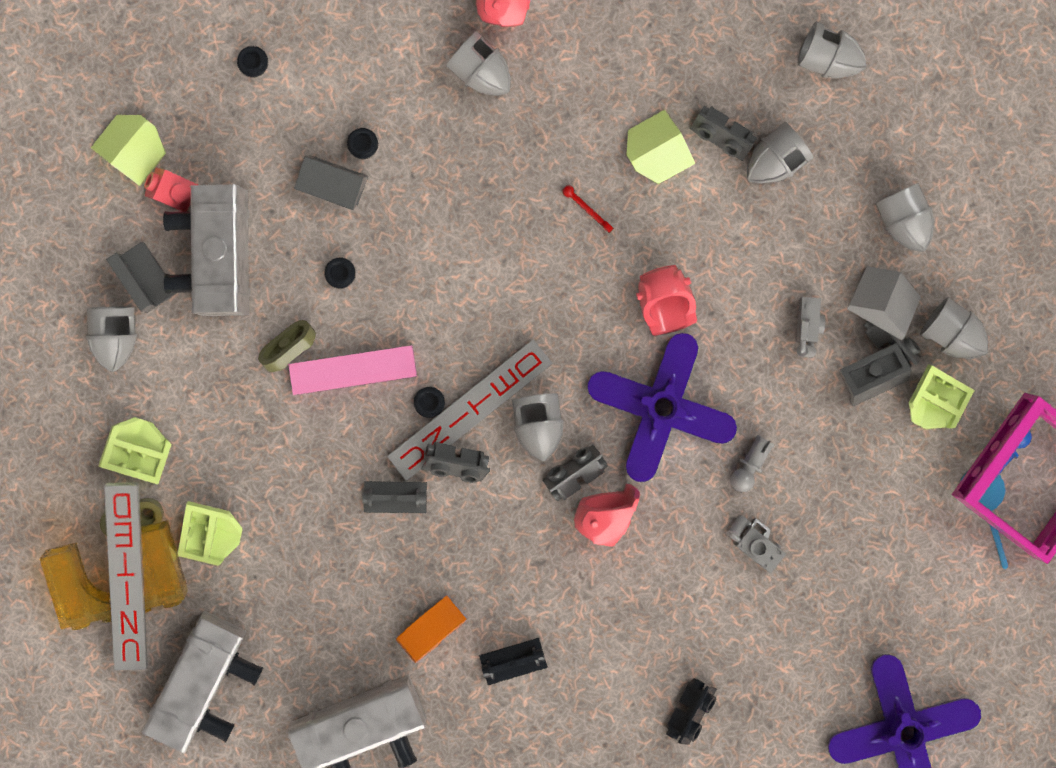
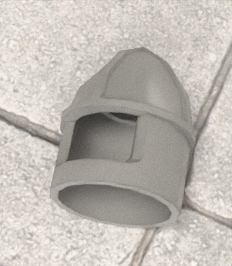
(831, 53)
(481, 66)
(778, 156)
(908, 218)
(956, 331)
(111, 335)
(538, 424)

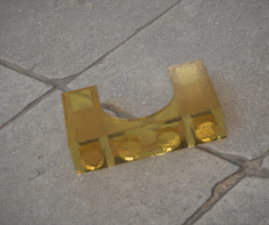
(80, 602)

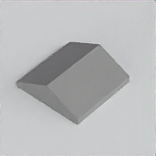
(885, 300)

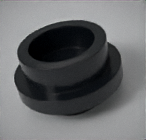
(252, 61)
(362, 143)
(340, 273)
(429, 402)

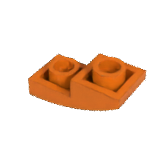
(431, 629)

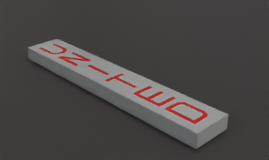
(471, 407)
(126, 576)

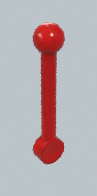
(568, 191)

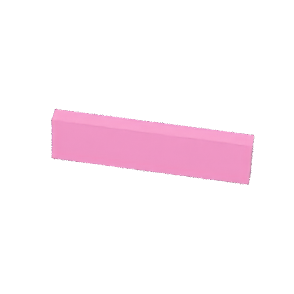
(352, 370)

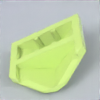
(131, 146)
(658, 148)
(938, 400)
(136, 450)
(208, 534)

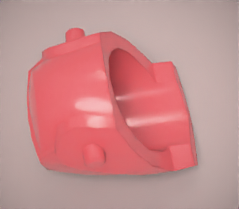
(503, 12)
(666, 300)
(606, 515)

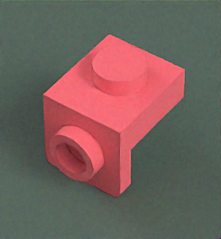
(169, 189)

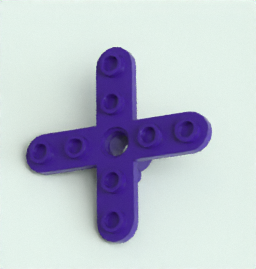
(641, 399)
(898, 713)

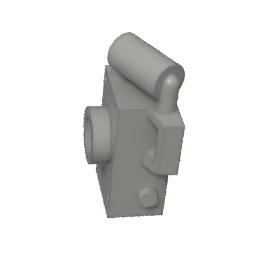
(809, 325)
(756, 544)

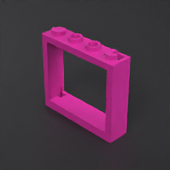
(992, 461)

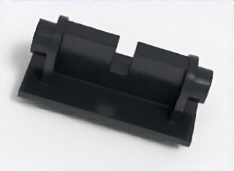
(513, 661)
(688, 723)

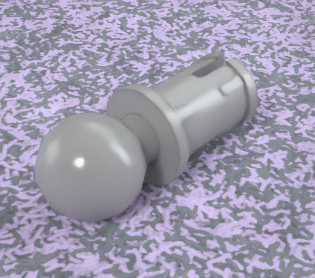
(743, 478)

